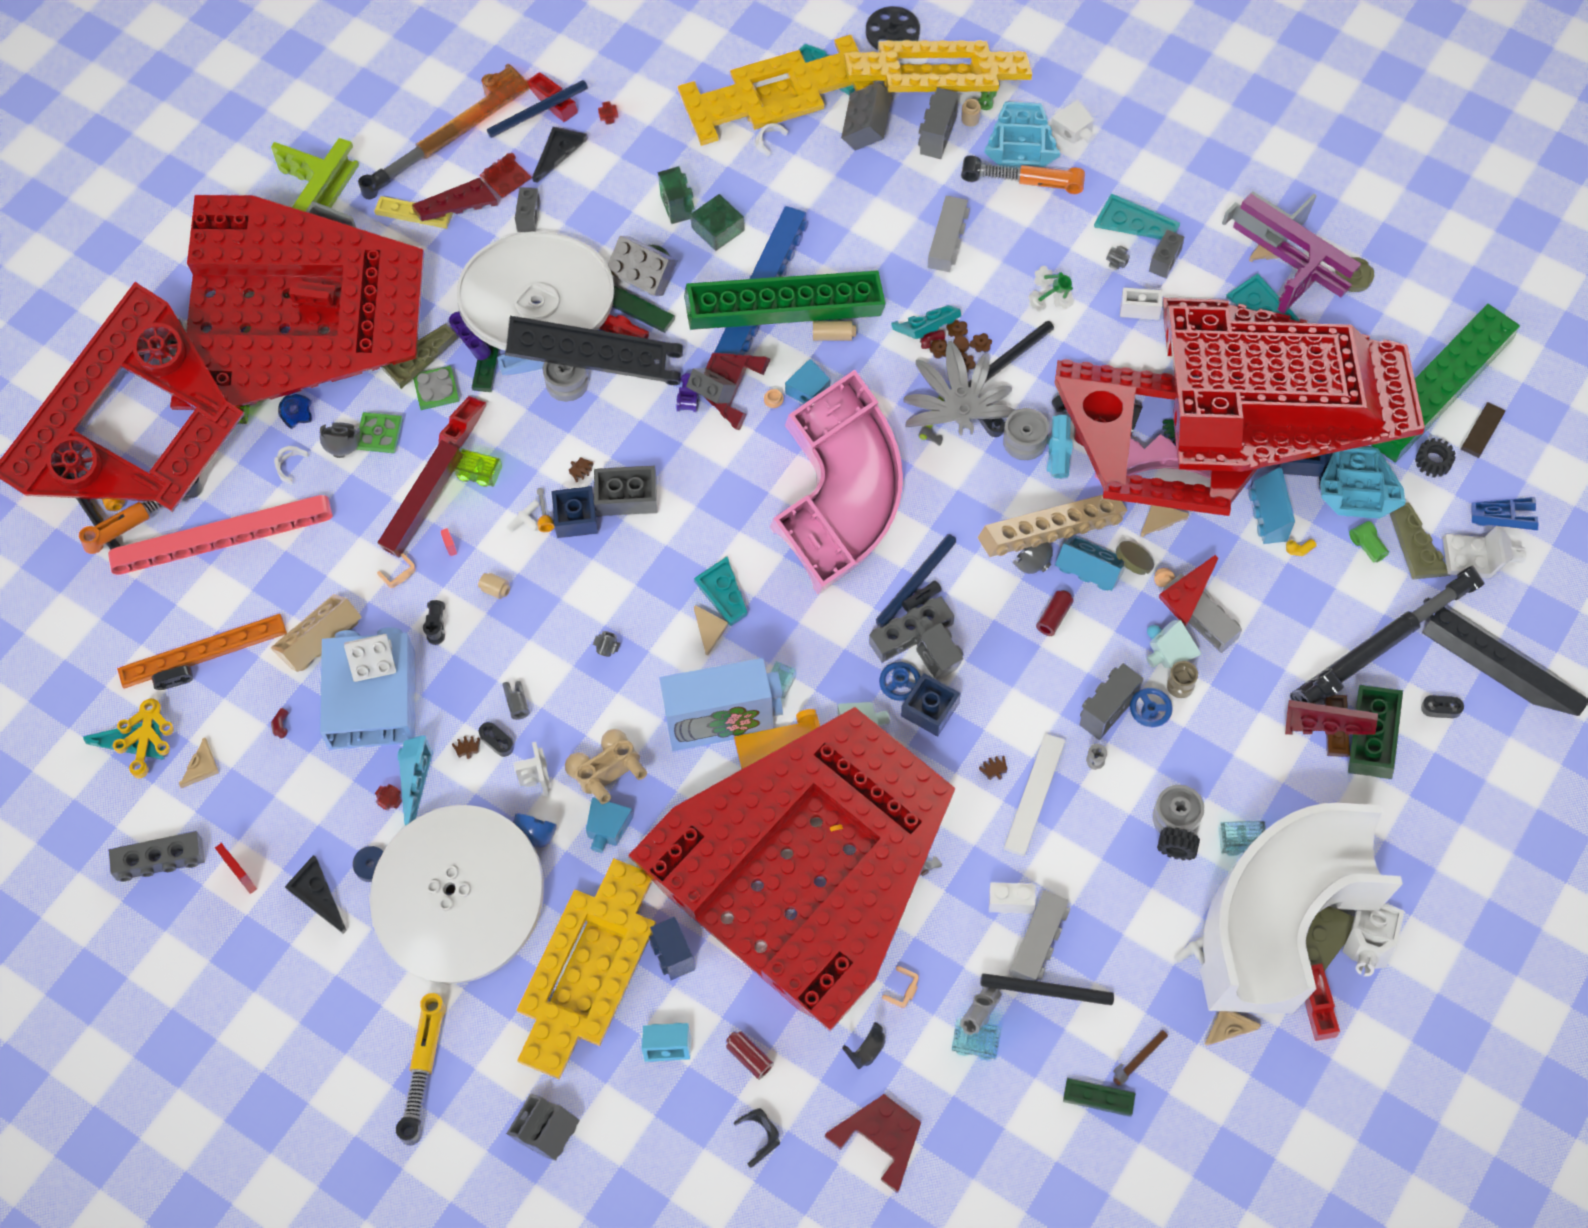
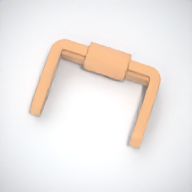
(401, 577)
(911, 990)

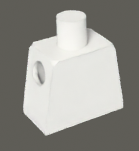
(1073, 123)

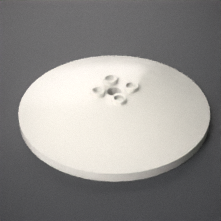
(531, 268)
(486, 916)

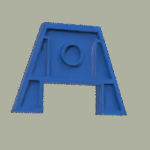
(1503, 513)

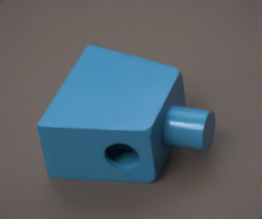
(807, 382)
(607, 823)

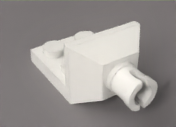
(1485, 553)
(1374, 938)

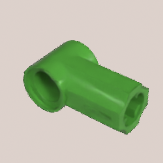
(1366, 537)

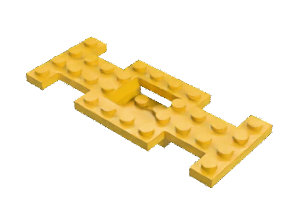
(771, 102)

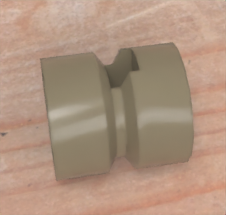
(1182, 679)

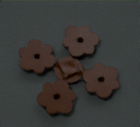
(958, 329)

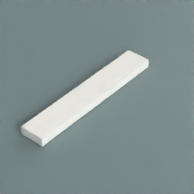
(1034, 795)

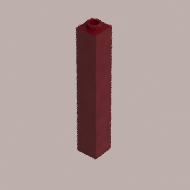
(420, 498)

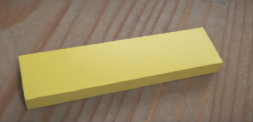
(403, 211)

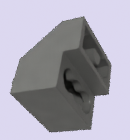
(543, 1127)

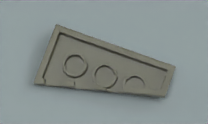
(428, 349)
(1417, 545)
(1327, 935)

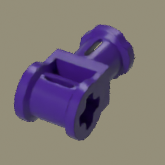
(686, 398)

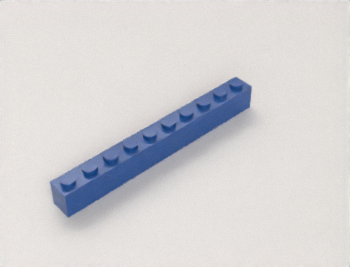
(771, 264)

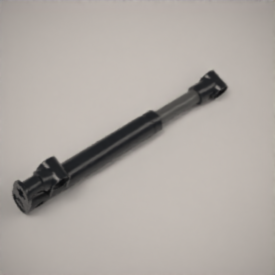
(1331, 678)

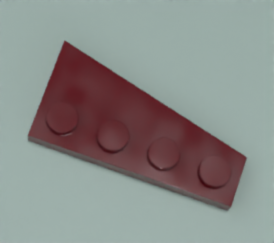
(455, 200)
(1316, 717)

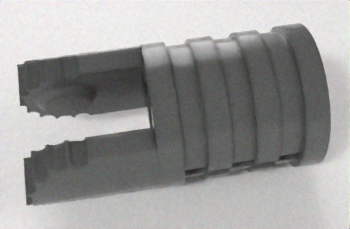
(516, 701)

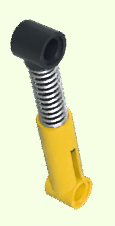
(421, 1066)

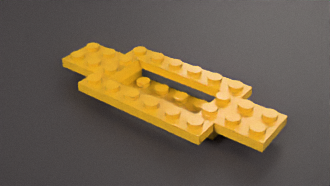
(978, 76)
(595, 973)

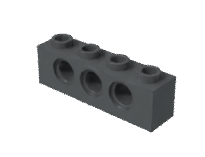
(888, 648)
(122, 857)

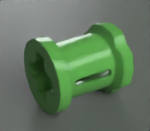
(988, 98)

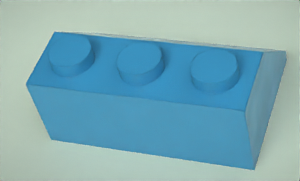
(1272, 507)
(1090, 563)

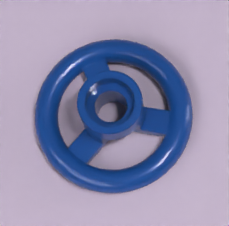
(899, 672)
(1147, 715)

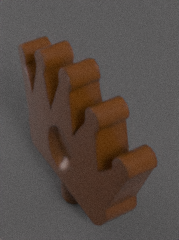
(580, 468)
(467, 748)
(994, 769)

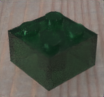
(675, 194)
(717, 222)

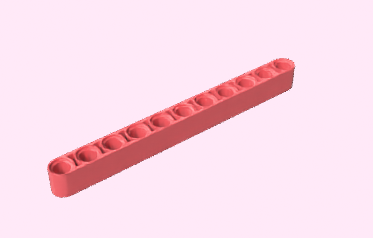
(219, 534)

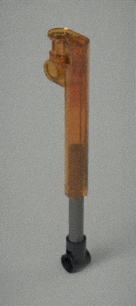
(498, 90)

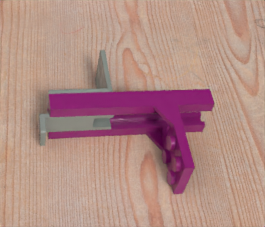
(1273, 227)

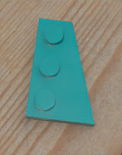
(919, 326)
(722, 591)

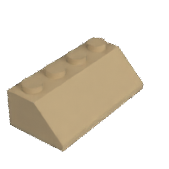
(305, 639)

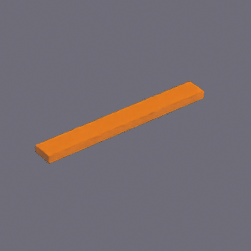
(203, 650)

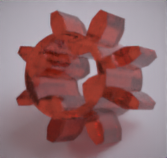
(607, 112)
(388, 797)

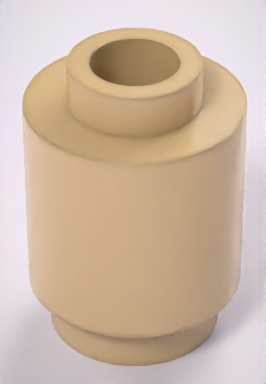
(970, 112)
(494, 585)

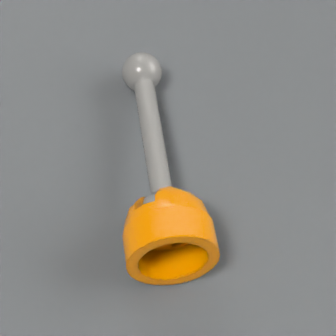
(545, 522)

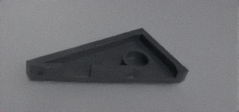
(557, 148)
(313, 891)

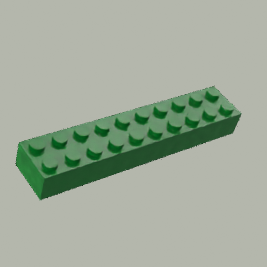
(783, 299)
(1455, 370)

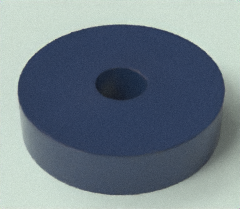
(362, 858)

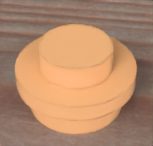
(773, 398)
(1163, 577)

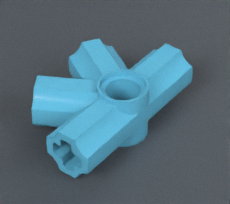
(1059, 447)

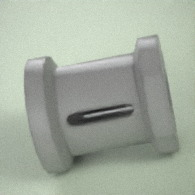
(1092, 752)

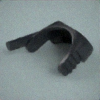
(869, 1048)
(759, 1116)

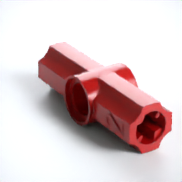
(623, 326)

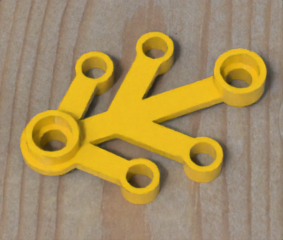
(143, 734)

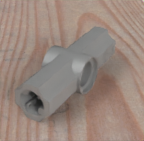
(980, 1010)

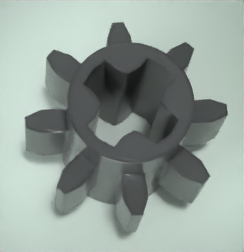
(1118, 257)
(606, 643)

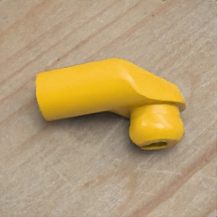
(1300, 550)

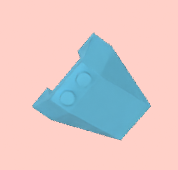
(1361, 484)

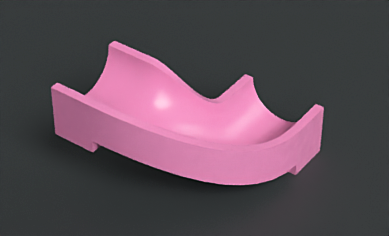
(856, 481)

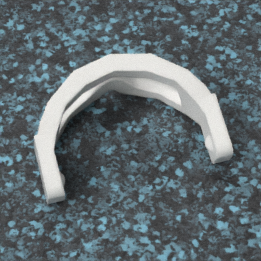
(768, 128)
(281, 458)

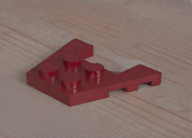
(733, 368)
(887, 1128)

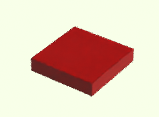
(235, 868)

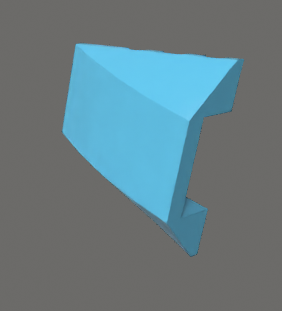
(1022, 137)

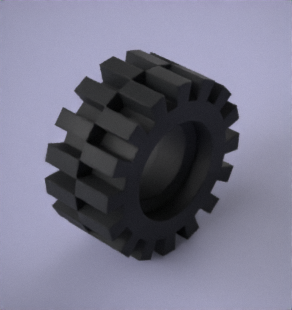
(1435, 467)
(1178, 843)

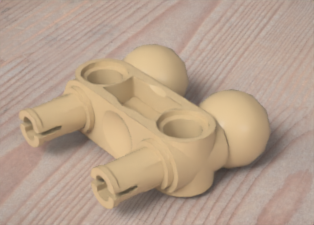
(605, 767)

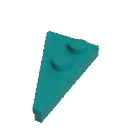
(107, 738)

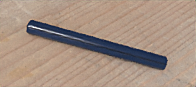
(537, 108)
(916, 580)

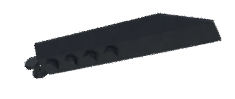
(1503, 662)

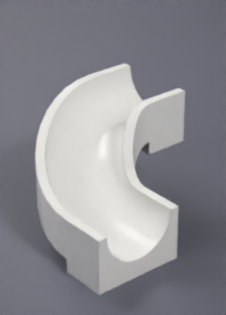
(1273, 893)

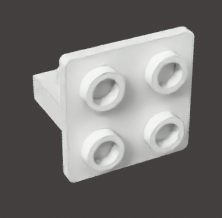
(370, 657)
(533, 770)

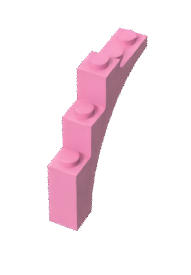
(1157, 455)

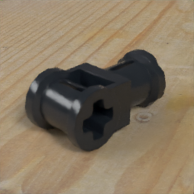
(434, 622)

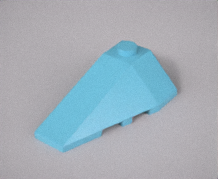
(414, 765)

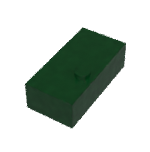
(1376, 753)

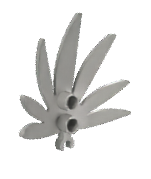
(960, 401)

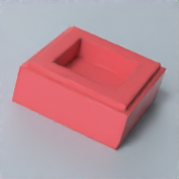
(449, 544)

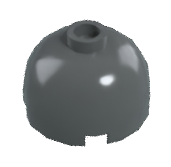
(339, 439)
(1034, 558)

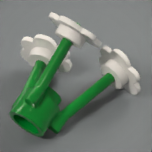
(1061, 286)

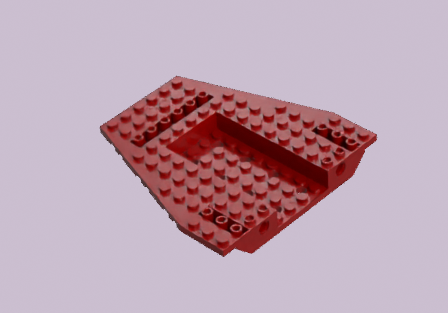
(267, 248)
(1263, 422)
(735, 833)

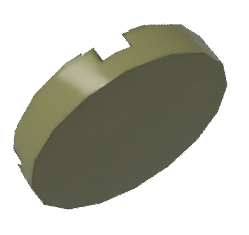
(1361, 278)
(1135, 557)

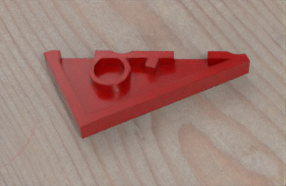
(1184, 594)

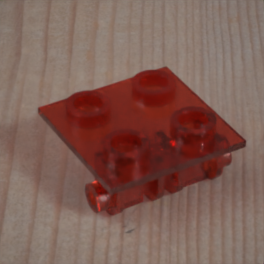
(505, 175)

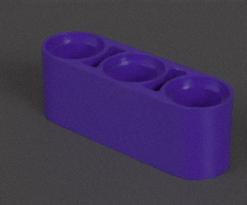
(475, 345)

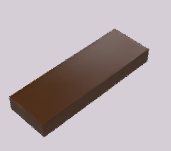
(1337, 744)

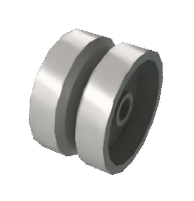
(565, 382)
(1025, 434)
(1179, 808)

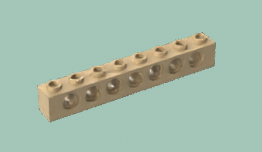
(1050, 525)

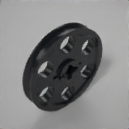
(886, 25)

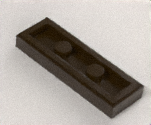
(1483, 430)

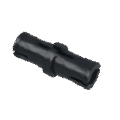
(921, 596)

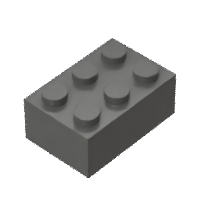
(866, 116)
(938, 123)
(625, 490)
(1110, 700)

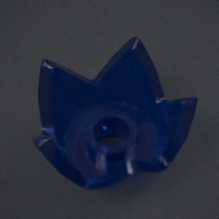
(299, 415)

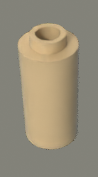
(833, 330)

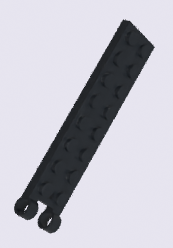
(591, 349)

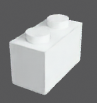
(1141, 303)
(1011, 898)

